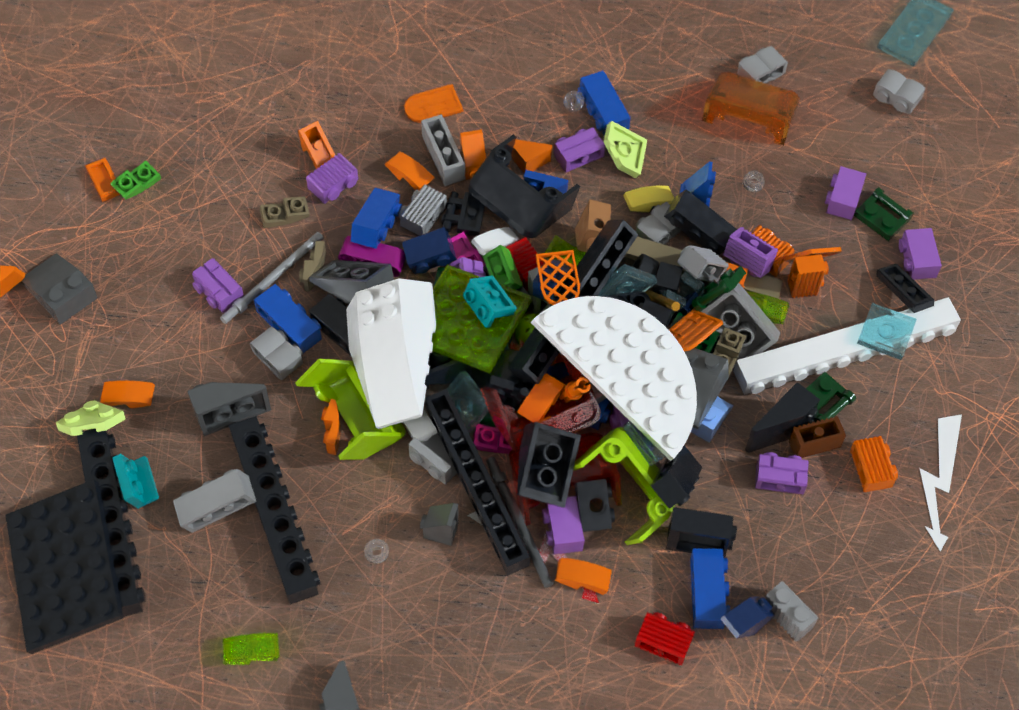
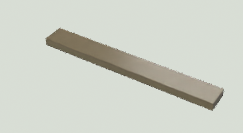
(667, 254)

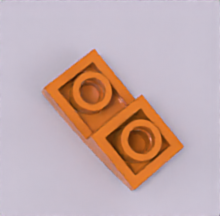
(413, 172)
(132, 393)
(541, 398)
(332, 426)
(580, 573)

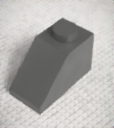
(441, 523)
(339, 691)

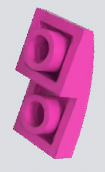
(490, 440)

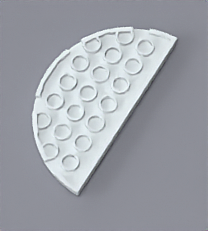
(629, 362)

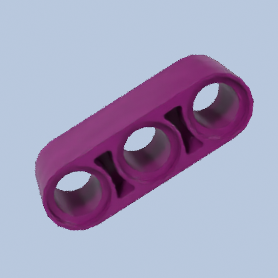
(383, 254)

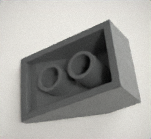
(348, 277)
(60, 288)
(710, 377)
(223, 404)

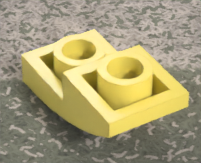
(646, 197)

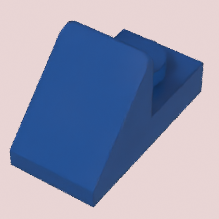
(540, 181)

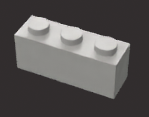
(443, 150)
(214, 500)

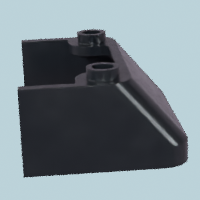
(514, 198)

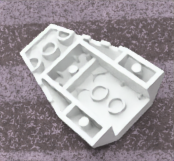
(391, 347)

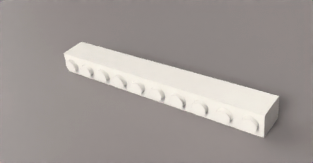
(834, 350)

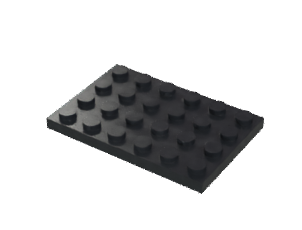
(63, 567)

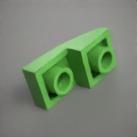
(137, 181)

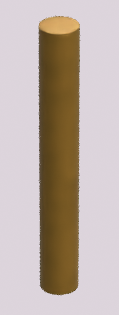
(663, 301)

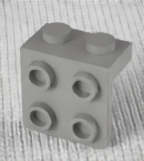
(433, 458)

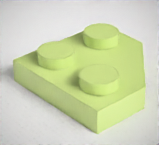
(625, 148)
(89, 417)

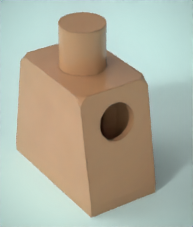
(585, 229)

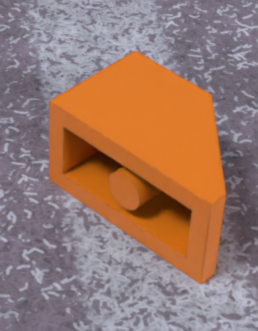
(472, 151)

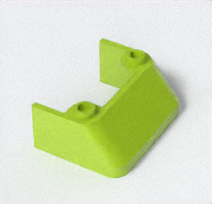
(341, 382)
(619, 447)

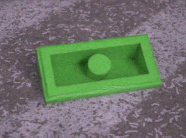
(502, 267)

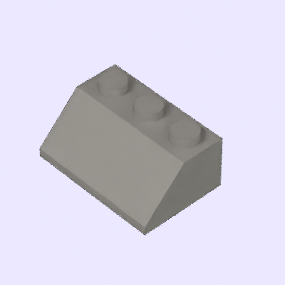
(745, 317)

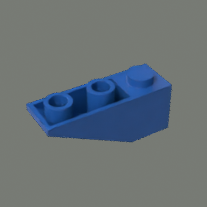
(701, 183)

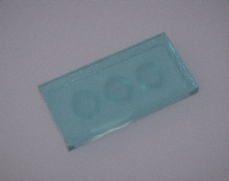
(915, 30)

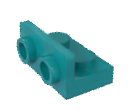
(488, 299)
(136, 480)

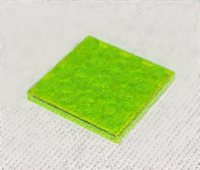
(459, 330)

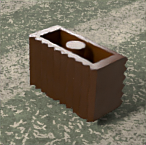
(817, 437)

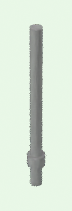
(240, 304)

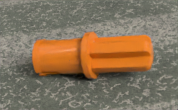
(575, 389)

